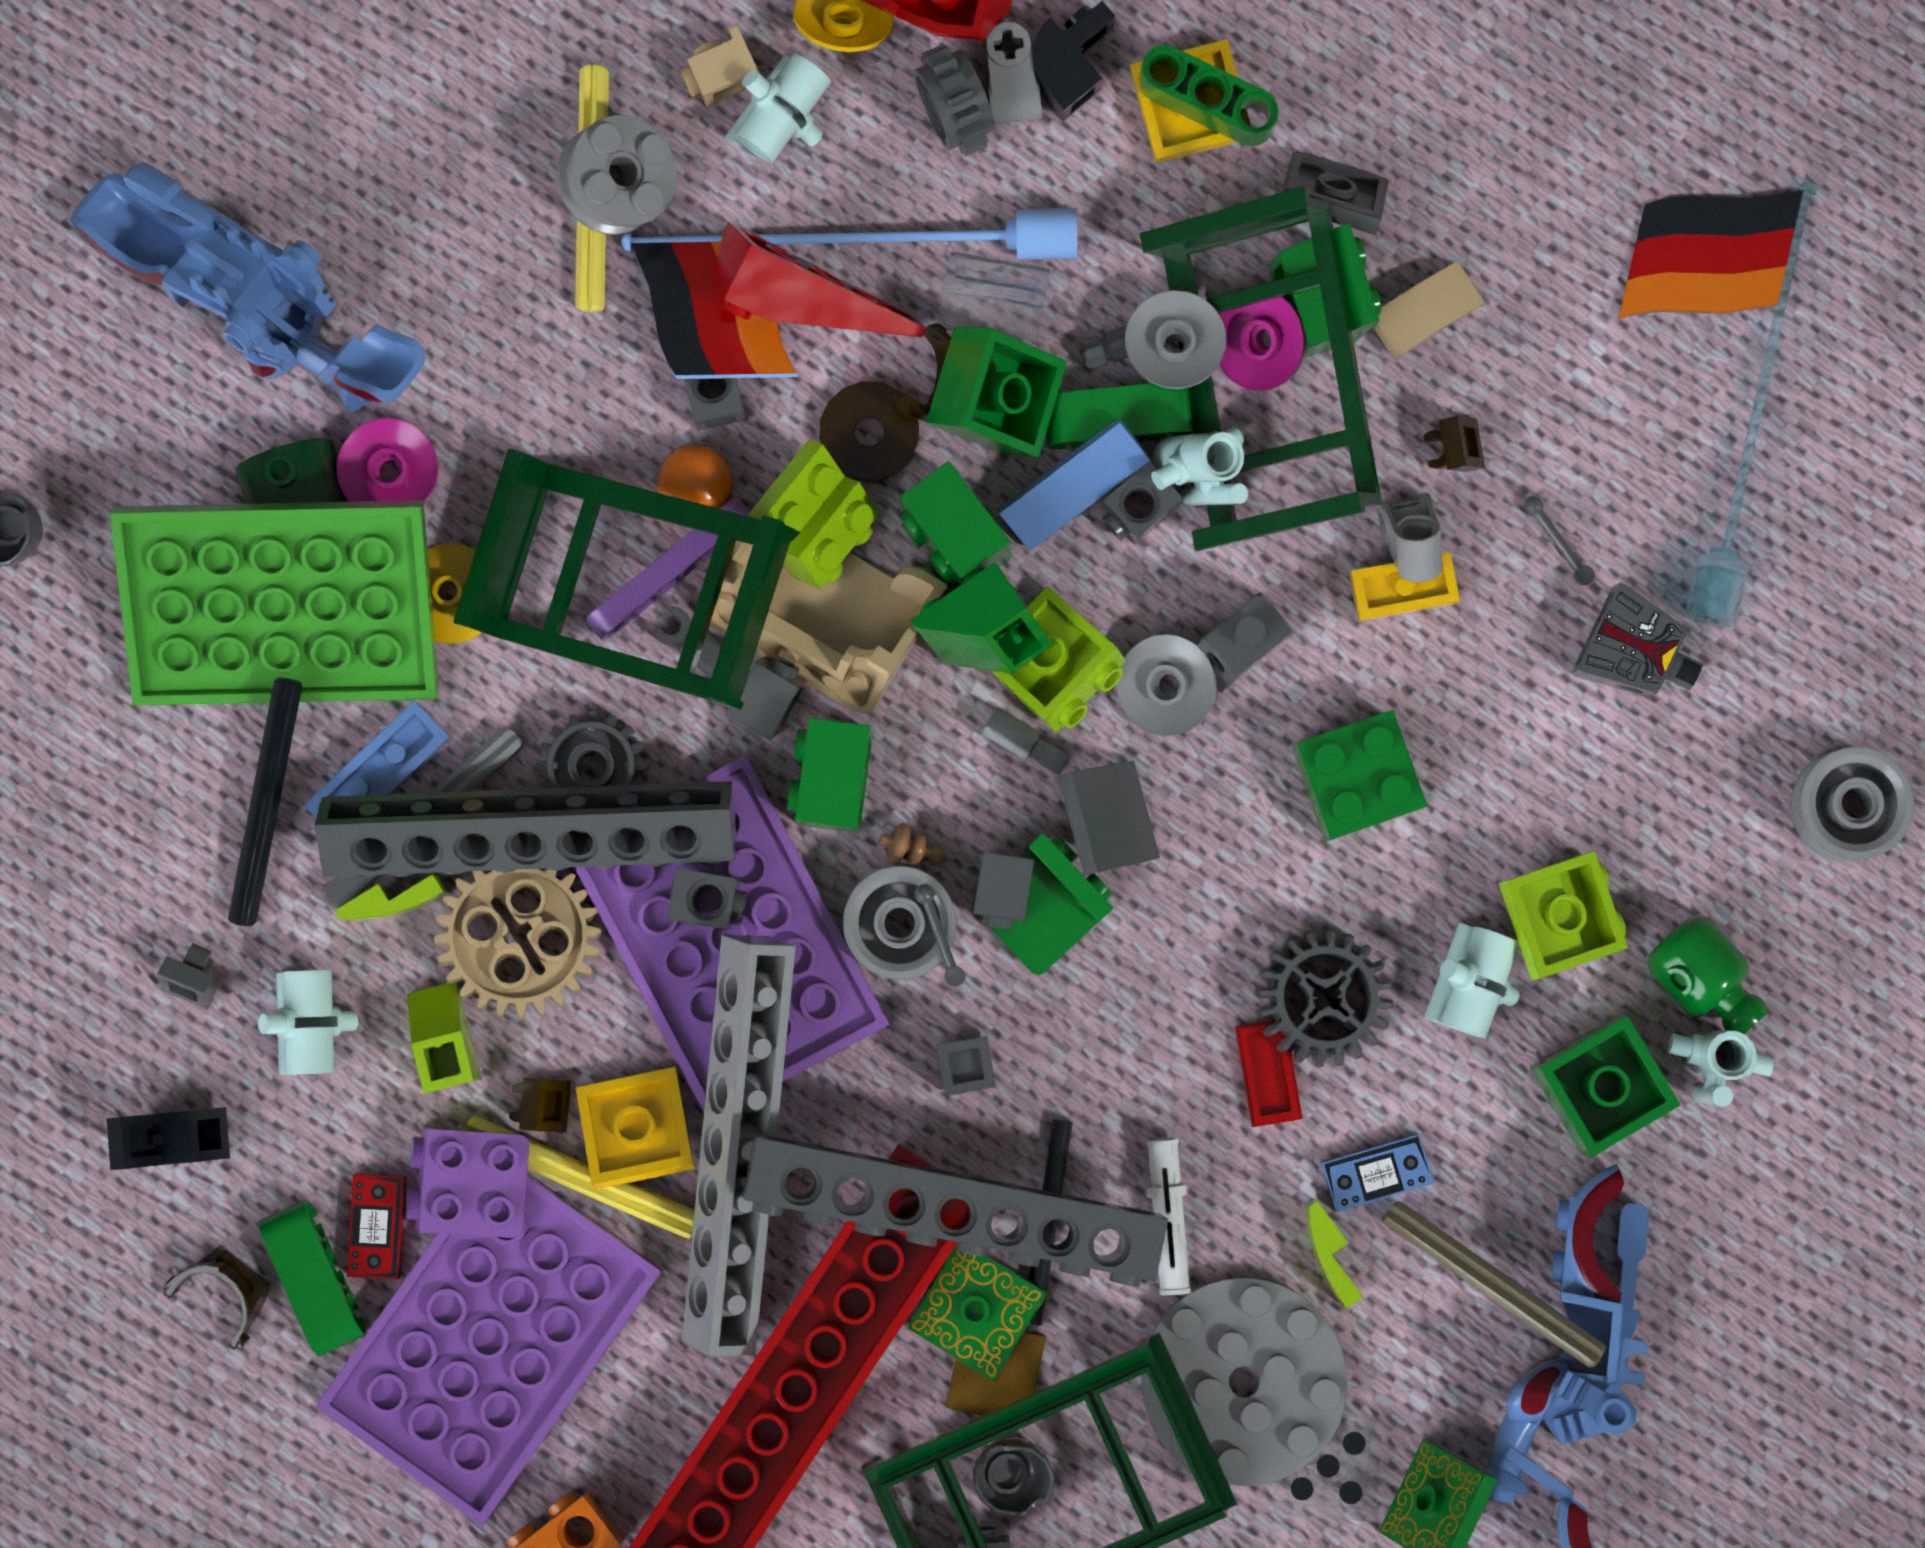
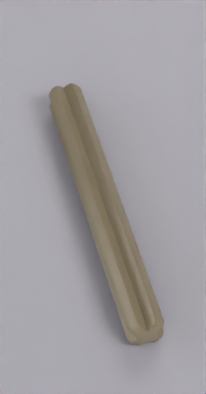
(1495, 1284)

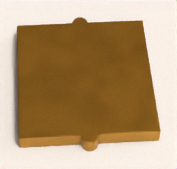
(979, 1395)

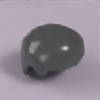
(21, 521)
(998, 1468)

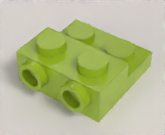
(824, 507)
(1069, 671)
(1564, 915)

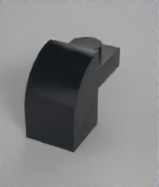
(1058, 59)
(168, 1138)

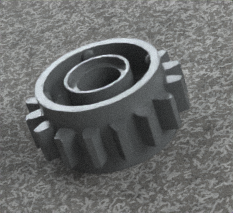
(954, 99)
(588, 738)

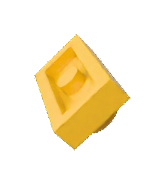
(1383, 593)

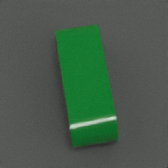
(1192, 75)
(1143, 408)
(310, 1279)

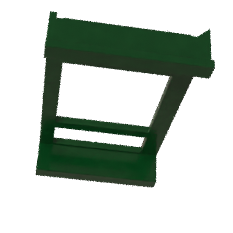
(1241, 222)
(508, 539)
(1149, 1358)

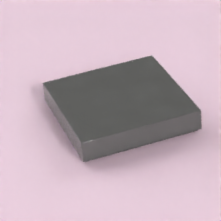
(1351, 193)
(1108, 817)

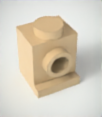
(718, 68)

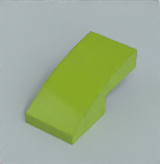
(380, 904)
(1325, 1241)

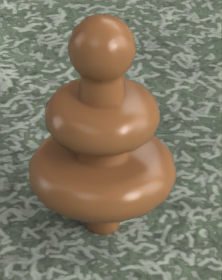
(915, 848)

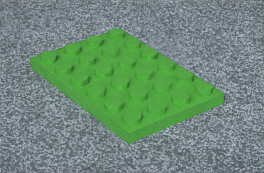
(276, 590)

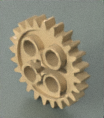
(478, 960)

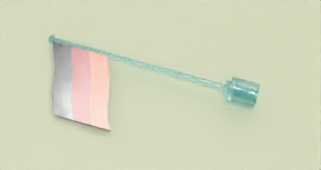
(1719, 260)

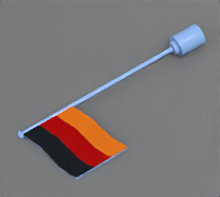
(712, 343)

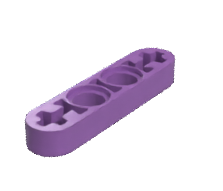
(657, 577)

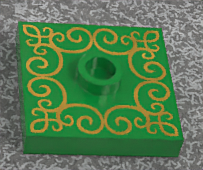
(978, 1312)
(1437, 1501)

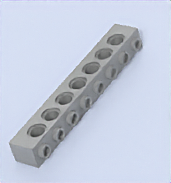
(739, 1102)

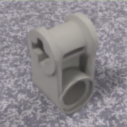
(1012, 82)
(1412, 538)

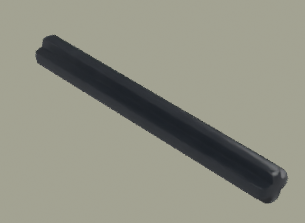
(265, 801)

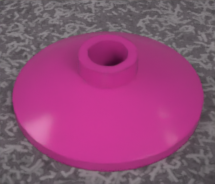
(1247, 357)
(384, 442)

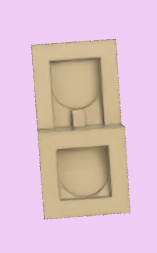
(1427, 309)

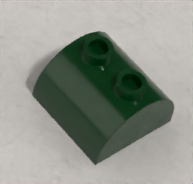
(292, 474)

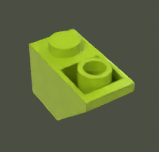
(441, 1038)

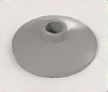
(1178, 317)
(1142, 691)

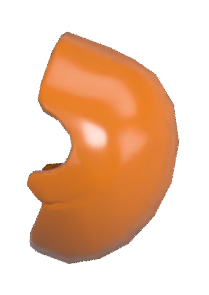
(696, 475)

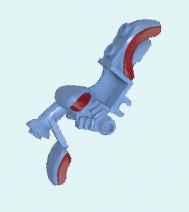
(264, 292)
(1564, 1391)

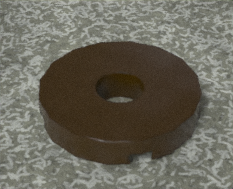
(863, 461)

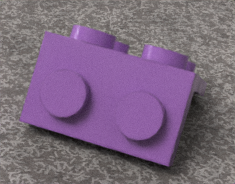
(468, 1183)

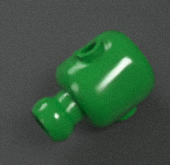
(1705, 973)

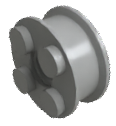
(645, 164)
(1885, 799)
(866, 917)

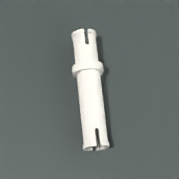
(1164, 1154)

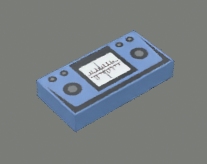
(1377, 1172)

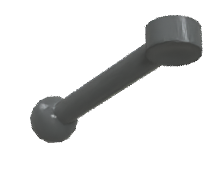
(1582, 573)
(953, 975)

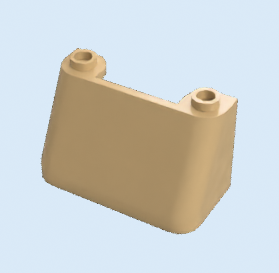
(839, 636)

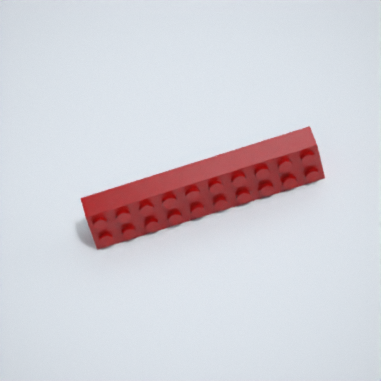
(799, 1383)

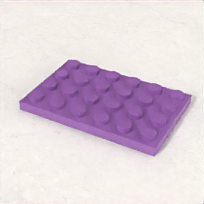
(679, 961)
(488, 1349)

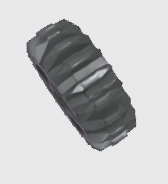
(1305, 984)

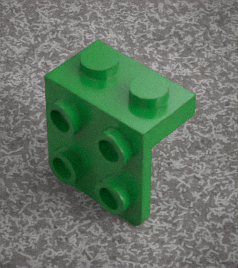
(1058, 908)

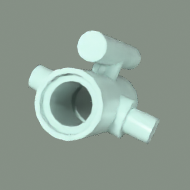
(780, 107)
(1206, 462)
(1474, 980)
(306, 1022)
(1739, 1062)

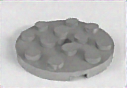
(1298, 1370)

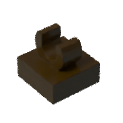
(1460, 445)
(542, 1105)

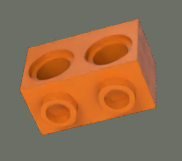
(555, 1531)

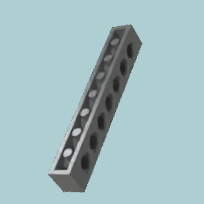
(501, 816)
(1139, 1230)

